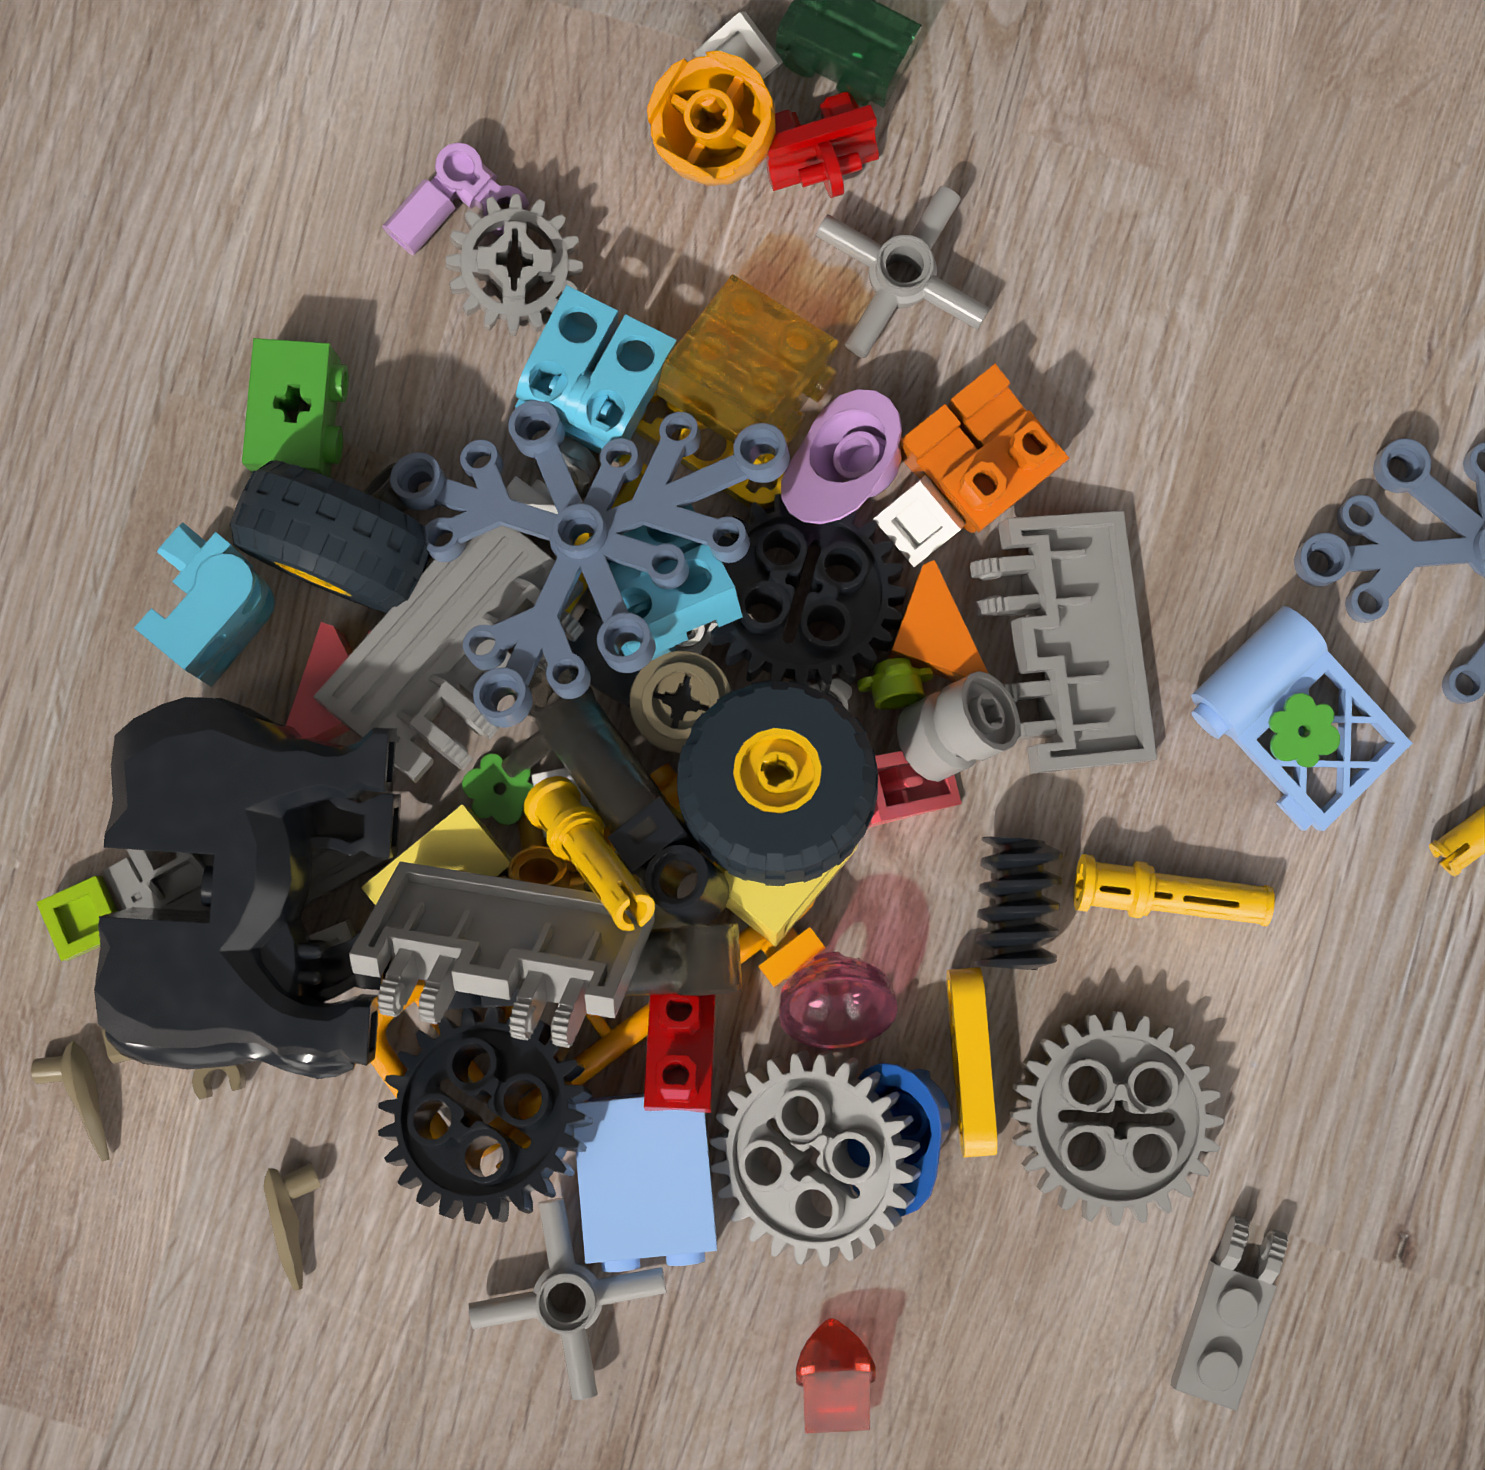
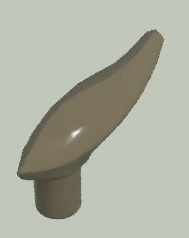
(81, 1087)
(284, 1220)

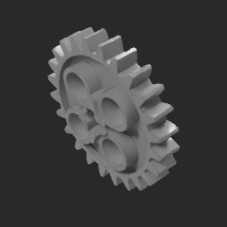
(1113, 1175)
(783, 1201)

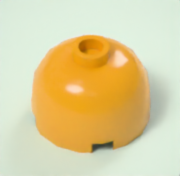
(712, 118)

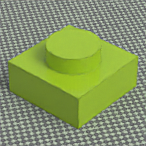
(74, 916)

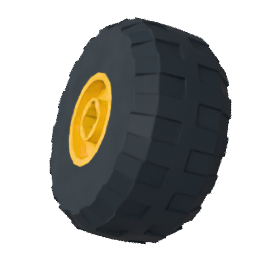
(330, 535)
(777, 782)

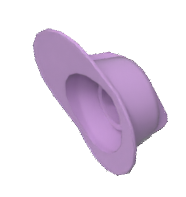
(844, 458)

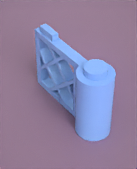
(1257, 680)

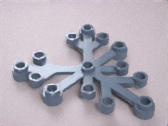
(655, 504)
(1396, 553)

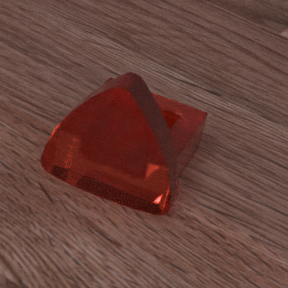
(835, 1380)

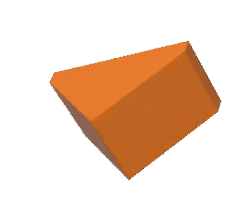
(934, 630)

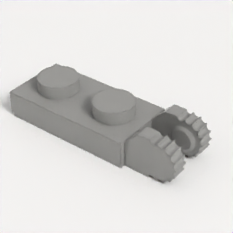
(1228, 1318)

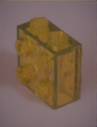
(748, 364)

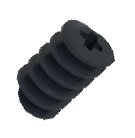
(1018, 903)

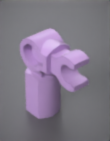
(457, 176)

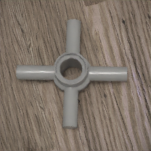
(910, 249)
(574, 1325)

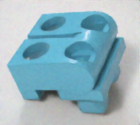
(594, 369)
(221, 609)
(671, 613)

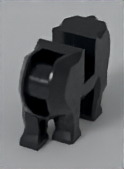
(246, 974)

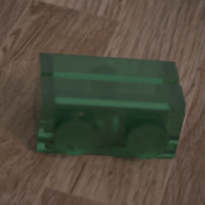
(850, 43)

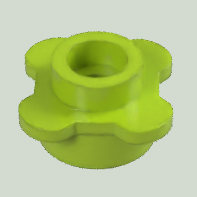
(895, 683)

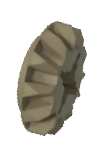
(664, 677)

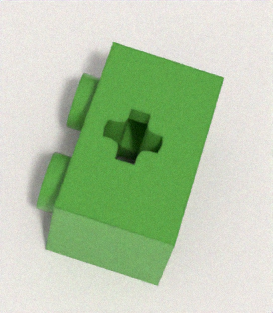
(281, 377)

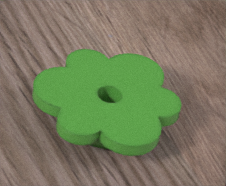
(1318, 734)
(481, 786)

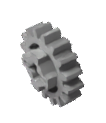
(540, 263)

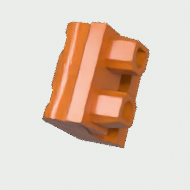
(982, 450)

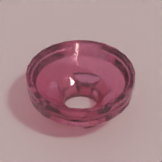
(837, 1012)

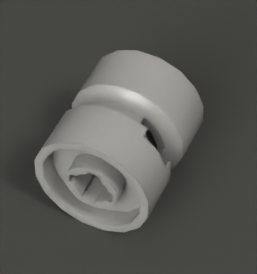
(958, 726)

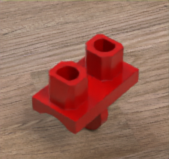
(824, 147)
(680, 1053)

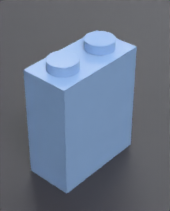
(644, 1184)

